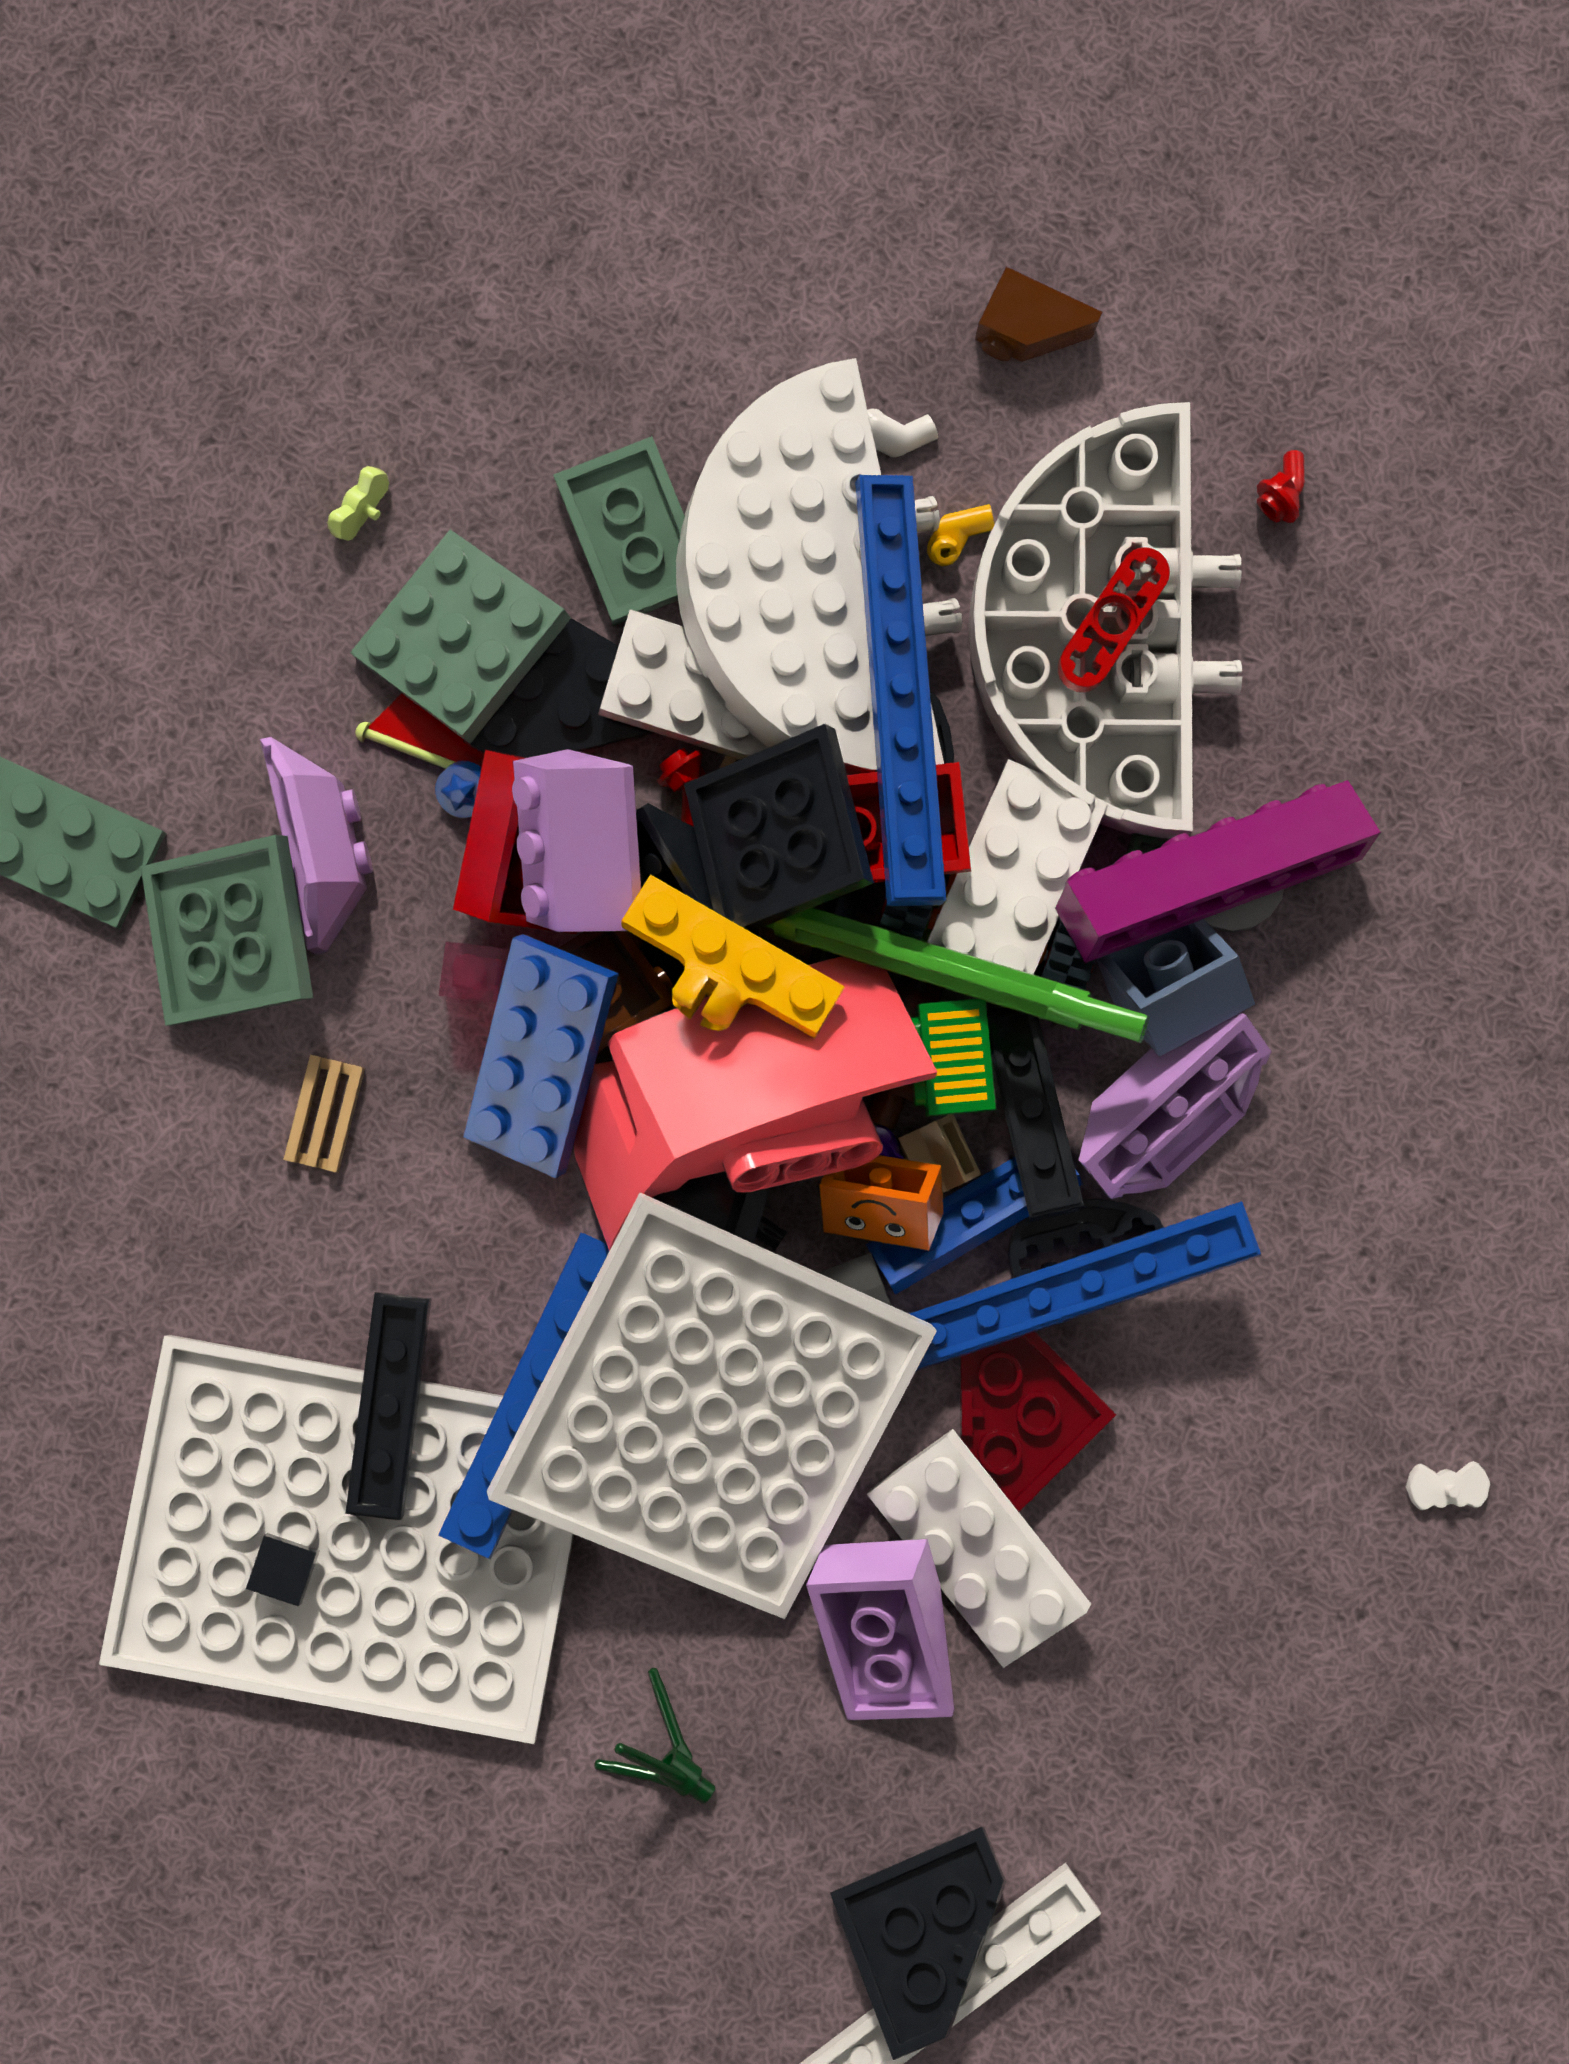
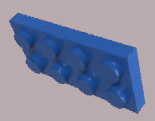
(540, 1055)

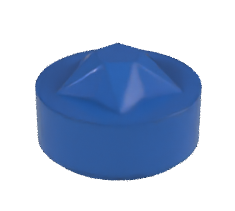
(458, 788)

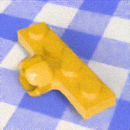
(728, 963)

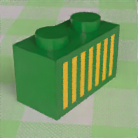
(960, 1050)

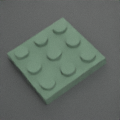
(460, 635)
(226, 931)

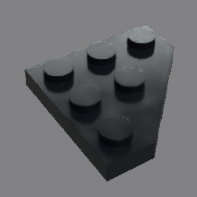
(559, 701)
(921, 1935)

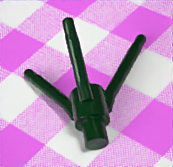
(676, 1767)

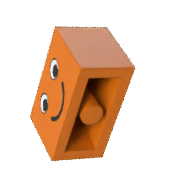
(884, 1202)

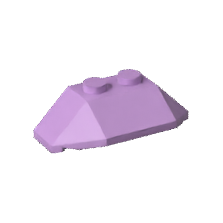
(321, 839)
(1172, 1108)

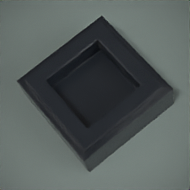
(282, 1569)

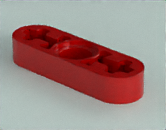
(1122, 580)

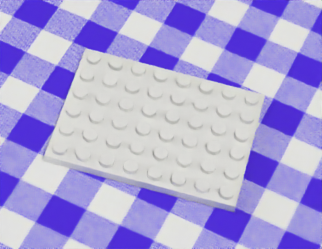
(391, 1608)

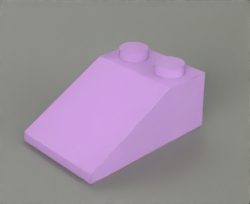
(883, 1628)

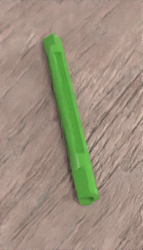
(959, 972)

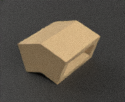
(942, 1145)

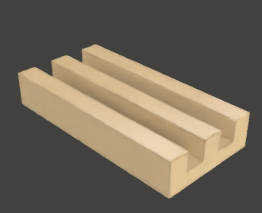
(303, 1108)

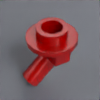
(1281, 493)
(677, 771)

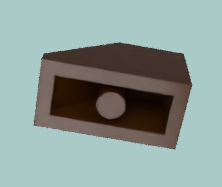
(1032, 319)

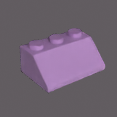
(576, 840)

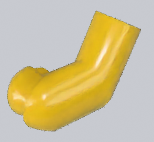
(954, 530)

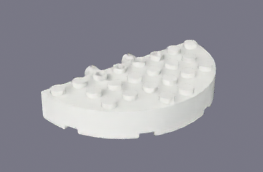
(777, 567)
(1038, 580)

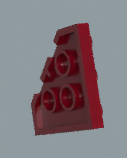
(1025, 1414)

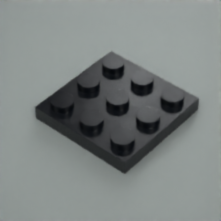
(779, 831)

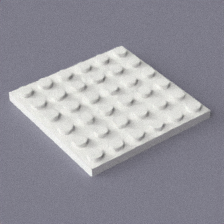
(710, 1408)

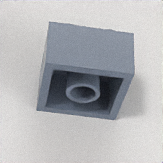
(1179, 980)

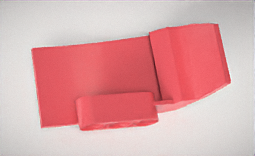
(745, 1097)

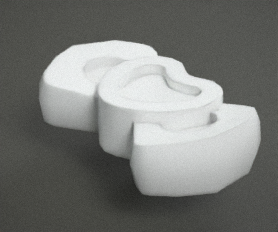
(1465, 1487)

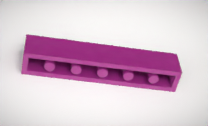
(1215, 869)

